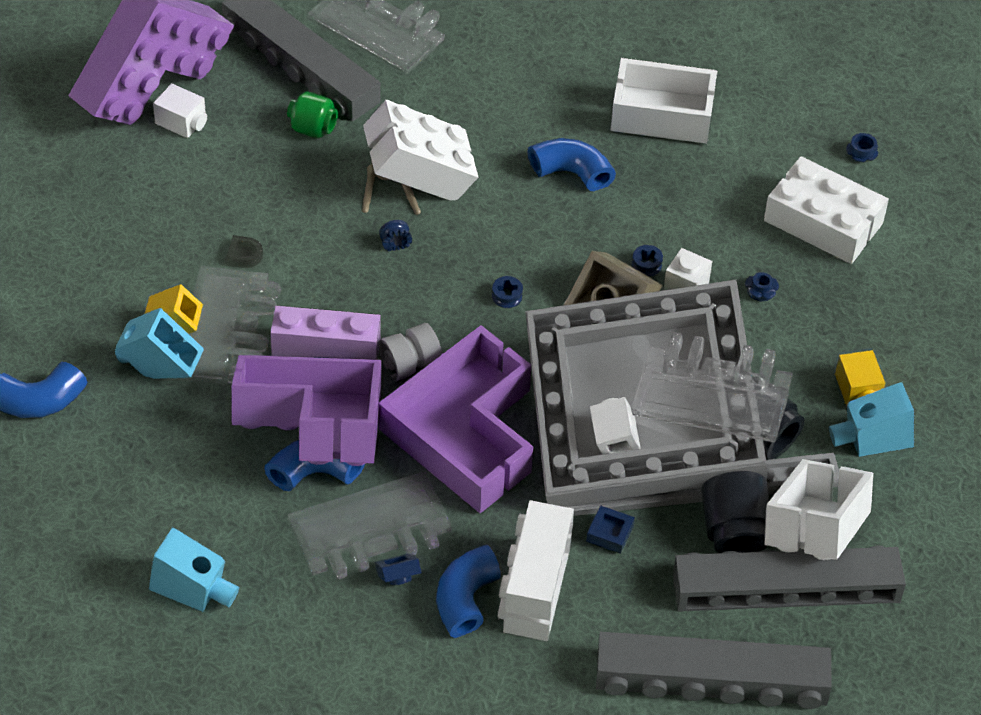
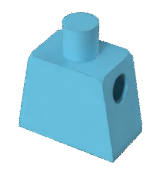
(158, 347)
(877, 422)
(190, 573)

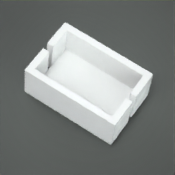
(663, 100)
(420, 151)
(826, 209)
(806, 516)
(535, 570)

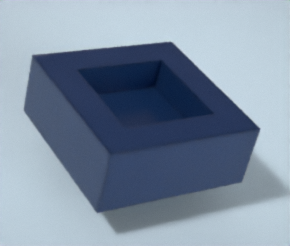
(610, 529)
(398, 568)

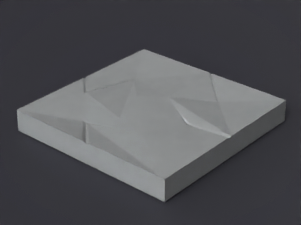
(599, 354)

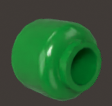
(312, 115)

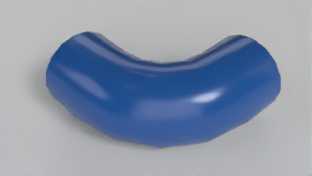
(572, 156)
(43, 397)
(287, 471)
(458, 587)

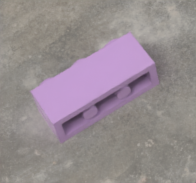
(324, 333)

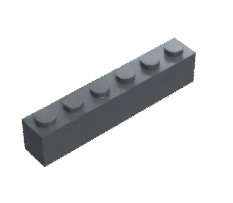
(303, 55)
(787, 579)
(713, 669)

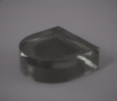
(244, 252)

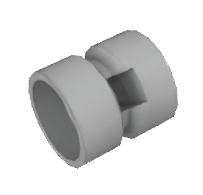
(409, 352)

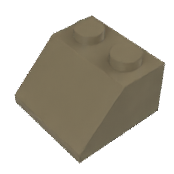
(609, 278)

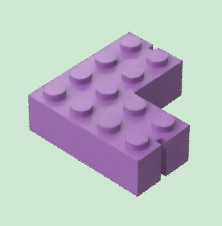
(140, 46)
(325, 397)
(451, 421)

